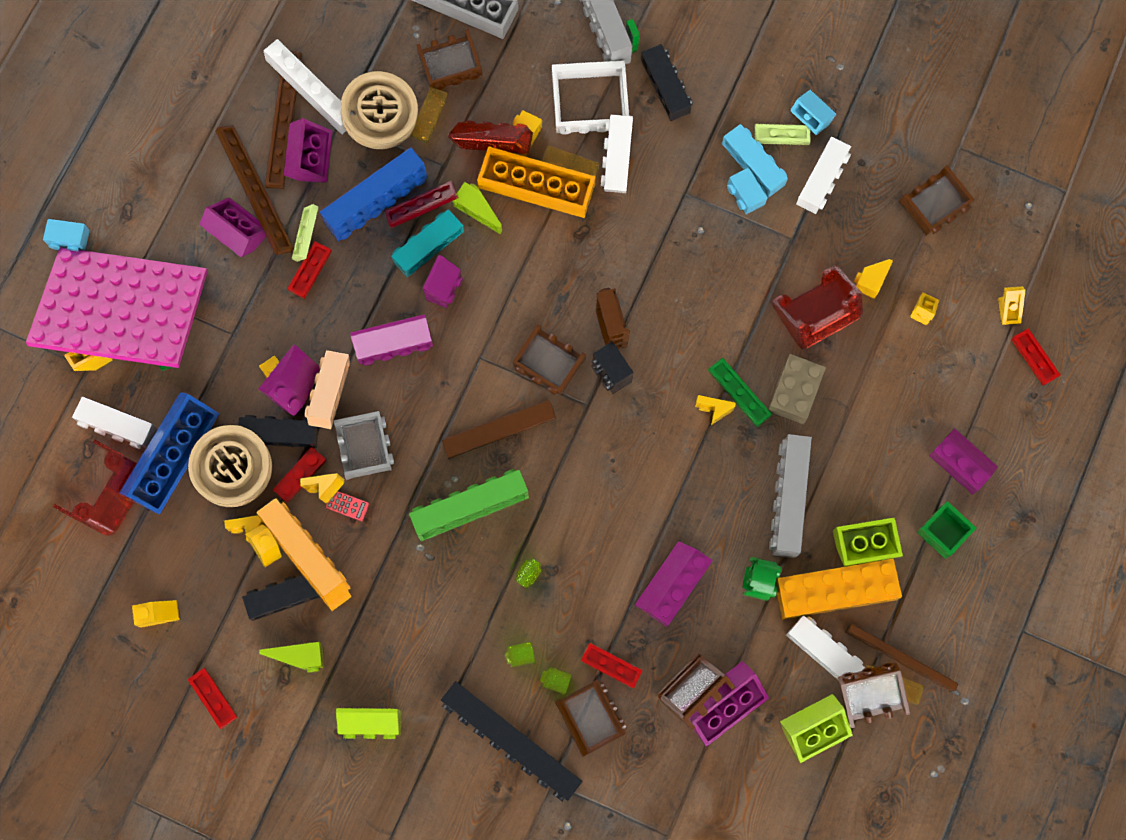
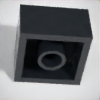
(612, 368)

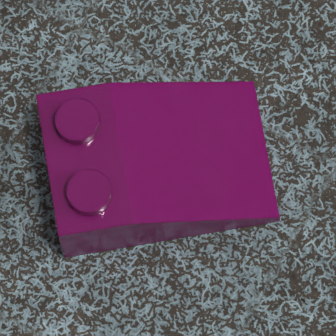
(291, 381)

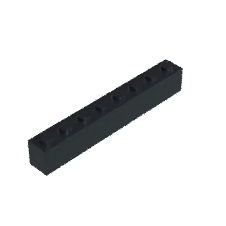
(512, 741)

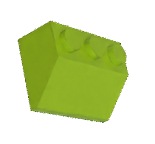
(867, 542)
(368, 722)
(816, 728)

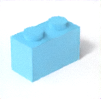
(813, 112)
(747, 191)
(66, 235)

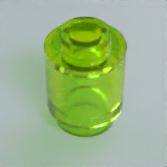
(528, 573)

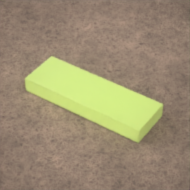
(782, 134)
(305, 232)

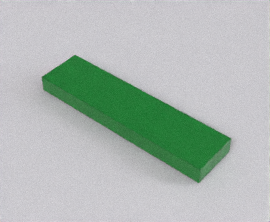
(739, 392)

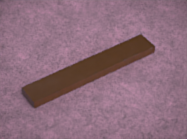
(498, 429)
(902, 658)

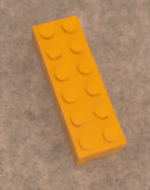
(536, 182)
(305, 553)
(838, 589)

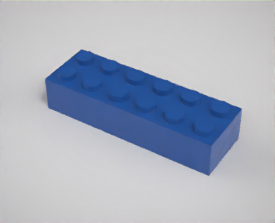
(374, 194)
(169, 453)

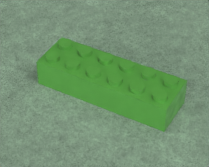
(469, 505)

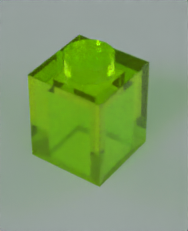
(520, 655)
(555, 680)

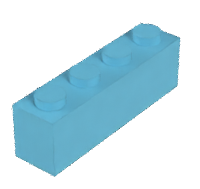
(752, 155)

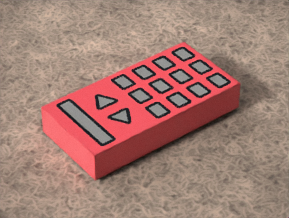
(348, 506)

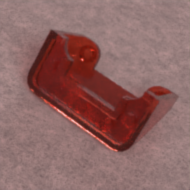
(821, 309)

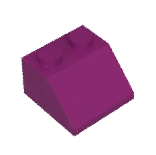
(442, 282)

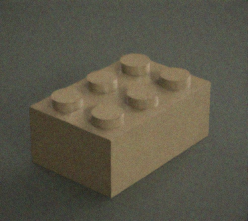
(796, 389)

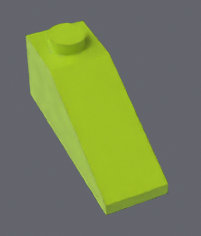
(475, 205)
(304, 656)

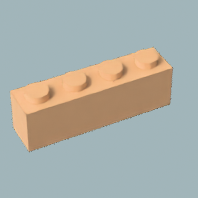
(327, 389)

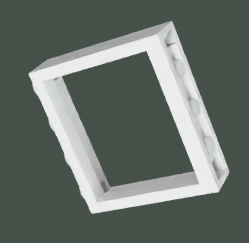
(586, 70)

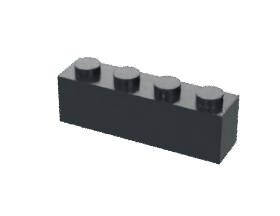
(665, 82)
(282, 431)
(278, 597)

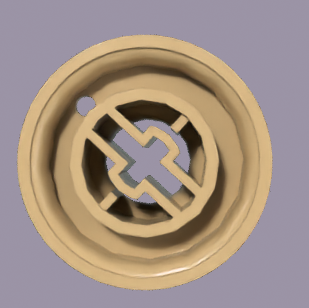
(384, 95)
(208, 464)

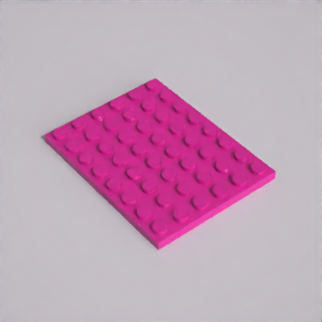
(117, 307)

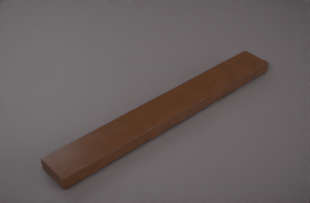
(282, 118)
(254, 190)

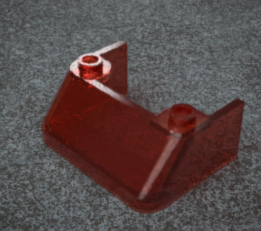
(111, 505)

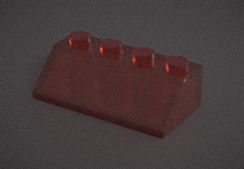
(480, 136)

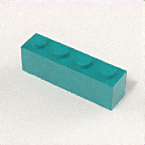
(427, 243)

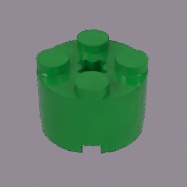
(760, 579)

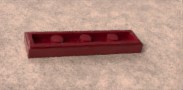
(421, 204)

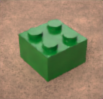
(946, 530)

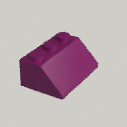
(308, 151)
(233, 226)
(963, 461)

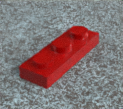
(309, 270)
(1035, 357)
(304, 468)
(611, 665)
(212, 698)

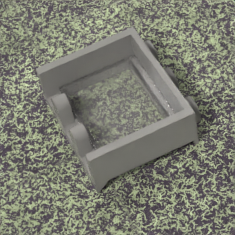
(363, 445)

